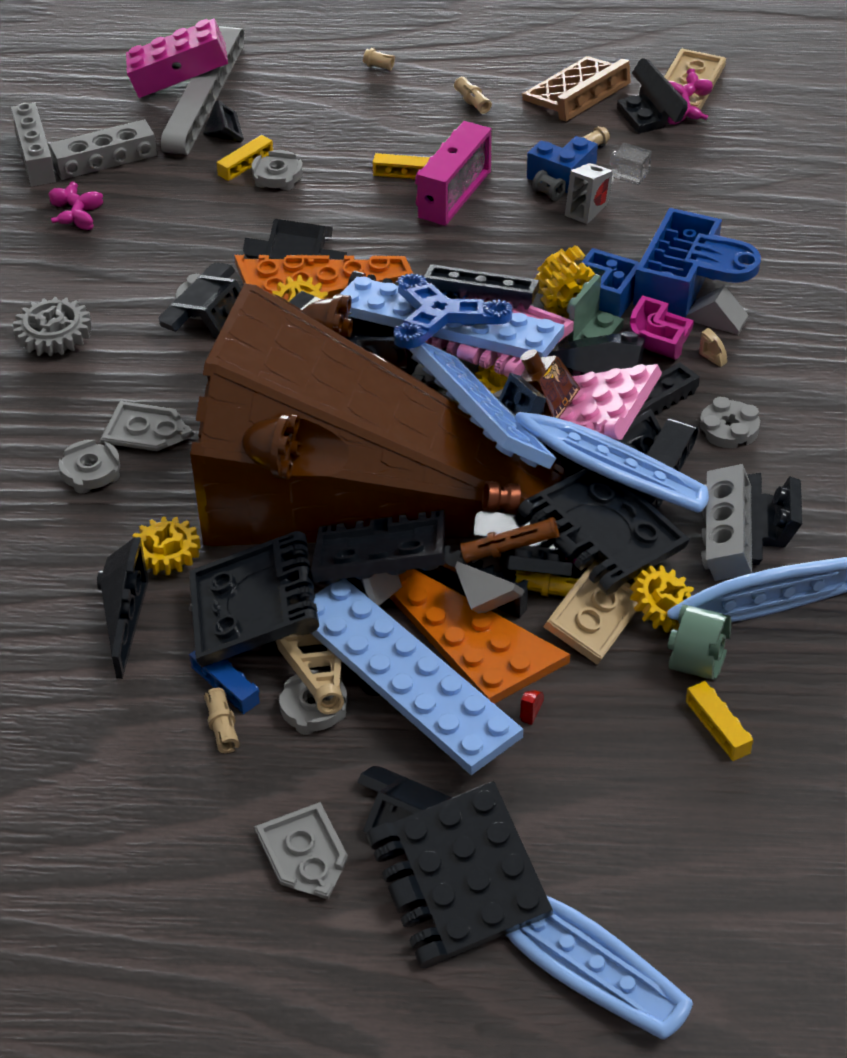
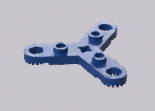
(436, 310)

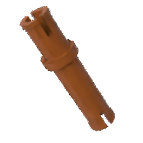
(495, 543)

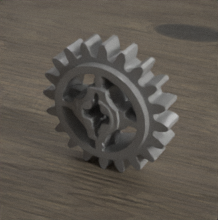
(52, 326)

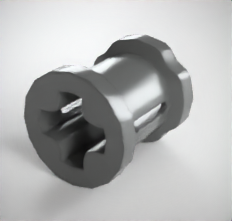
(543, 187)

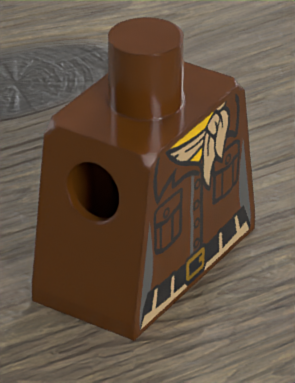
(551, 380)

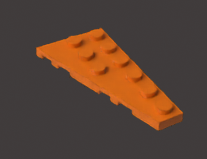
(329, 272)
(480, 647)

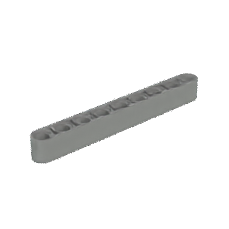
(199, 99)

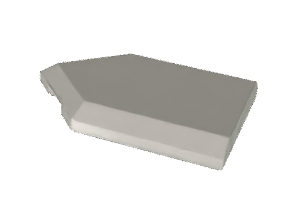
(145, 427)
(304, 850)

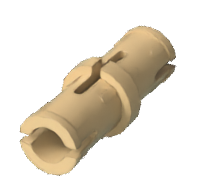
(479, 101)
(221, 720)

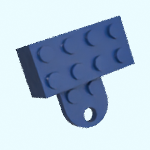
(686, 253)

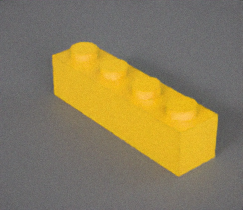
(242, 158)
(397, 165)
(719, 720)

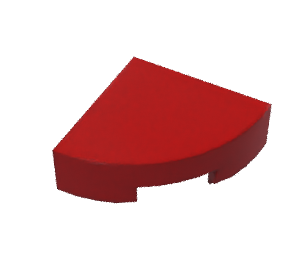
(530, 705)

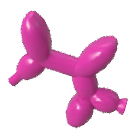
(694, 85)
(88, 201)

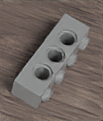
(33, 144)
(103, 149)
(728, 523)

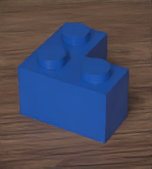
(559, 160)
(616, 280)

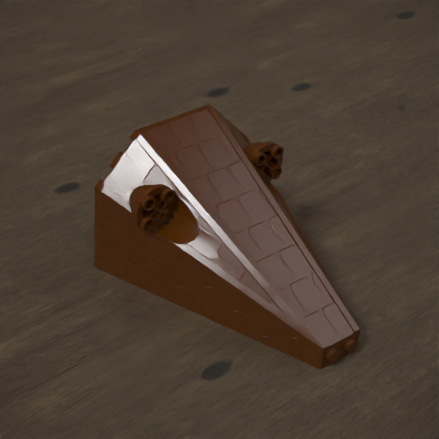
(330, 434)

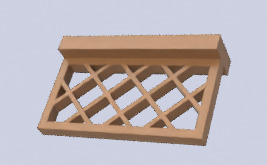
(580, 86)

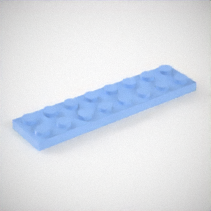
(384, 305)
(482, 405)
(412, 678)

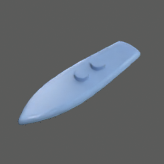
(616, 460)
(771, 590)
(603, 970)

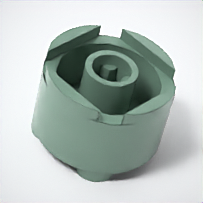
(699, 642)

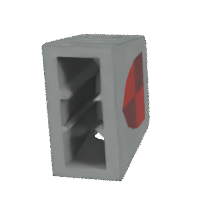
(588, 192)

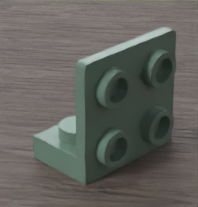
(586, 315)

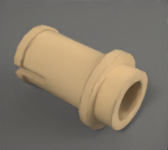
(378, 59)
(599, 135)

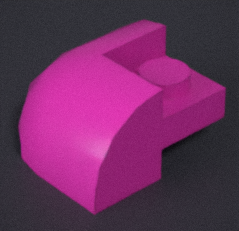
(662, 330)

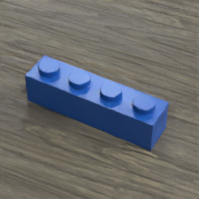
(223, 675)

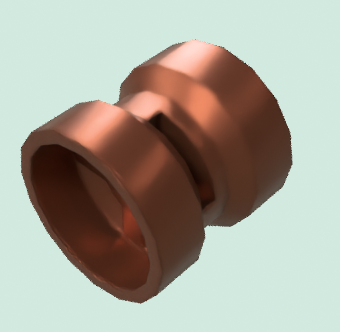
(503, 498)

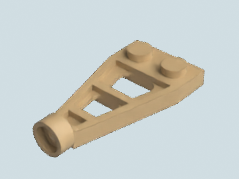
(319, 684)

